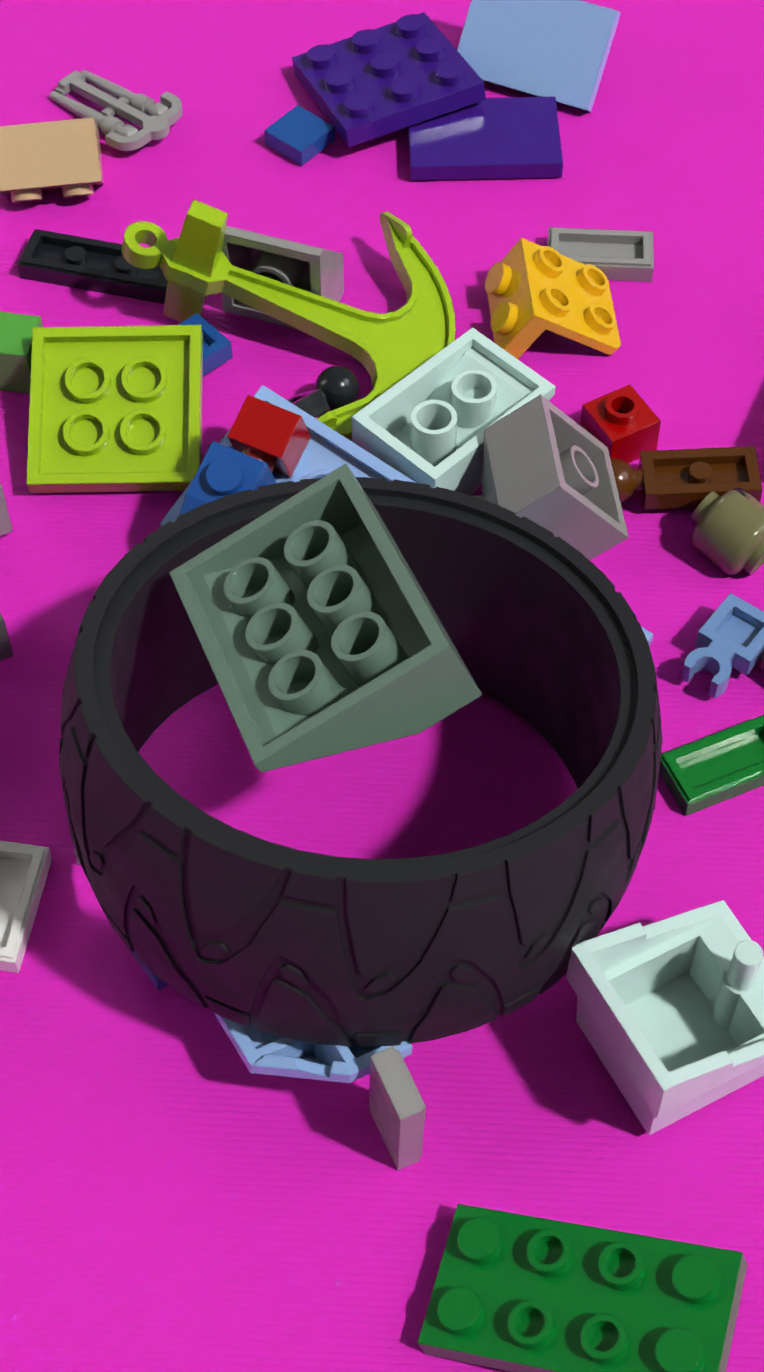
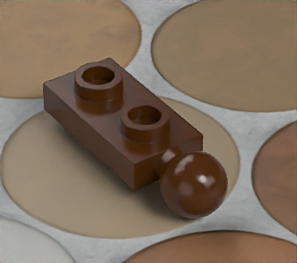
(688, 475)

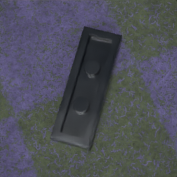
(88, 266)

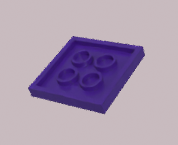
(388, 78)

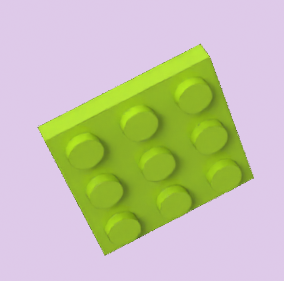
(115, 408)

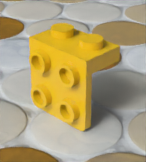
(545, 290)

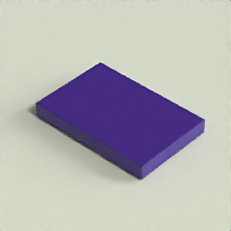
(489, 141)

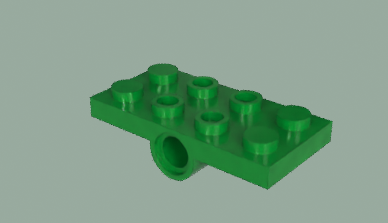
(579, 1298)

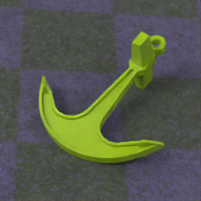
(385, 343)

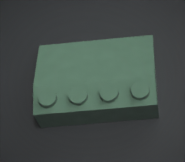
(321, 629)

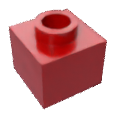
(622, 423)
(270, 435)

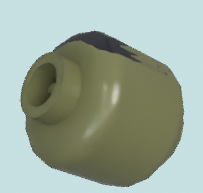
(730, 531)

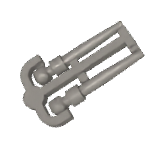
(137, 108)

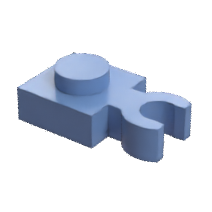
(725, 641)

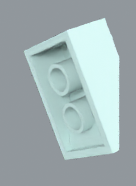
(437, 414)

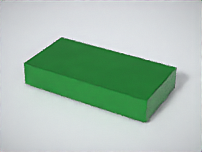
(716, 766)

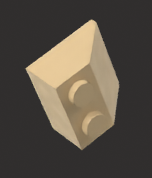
(49, 158)

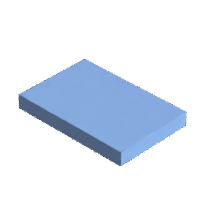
(540, 46)

